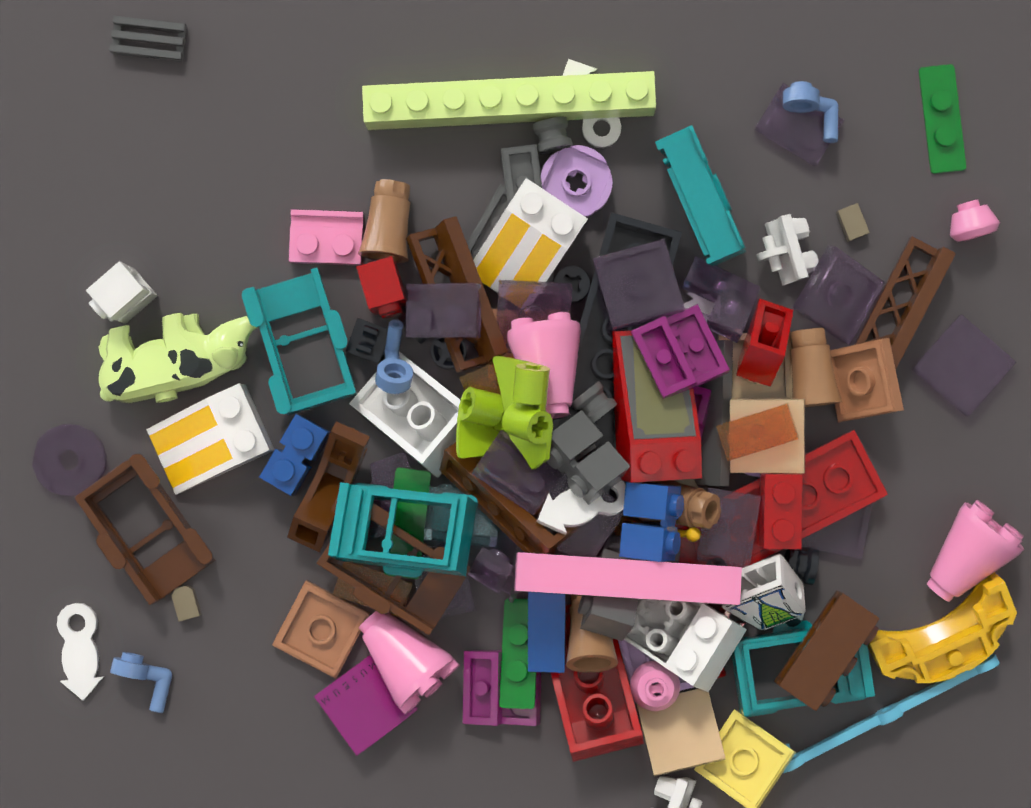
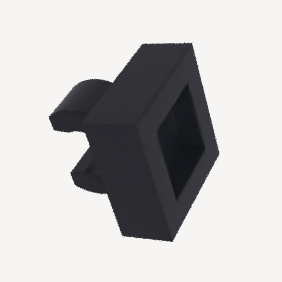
(367, 341)

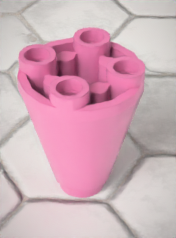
(553, 345)
(972, 551)
(405, 659)

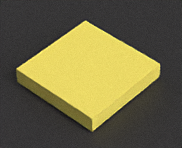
(751, 762)

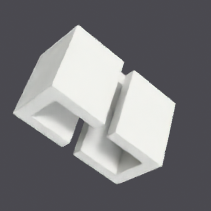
(120, 294)

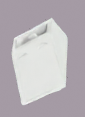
(685, 638)

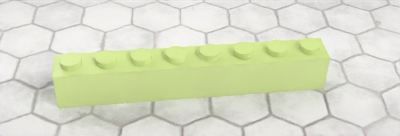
(509, 100)

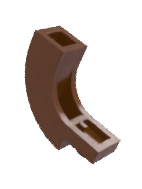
(339, 463)

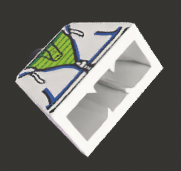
(770, 594)

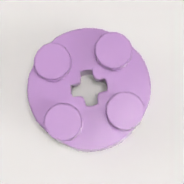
(595, 174)

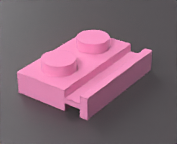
(326, 237)

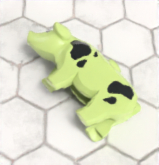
(170, 364)

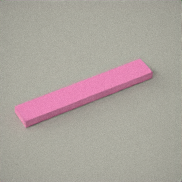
(627, 578)

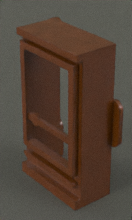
(170, 569)
(428, 601)

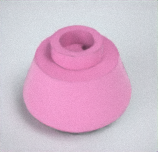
(972, 221)
(644, 690)

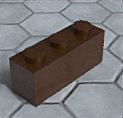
(828, 651)

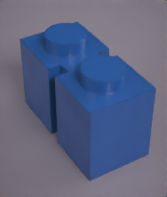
(285, 466)
(649, 540)

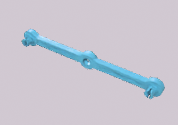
(887, 714)

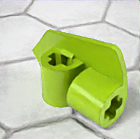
(524, 401)
(478, 422)

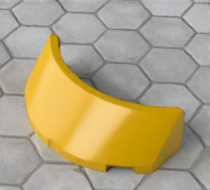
(951, 643)

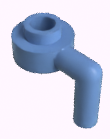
(804, 98)
(393, 373)
(132, 666)

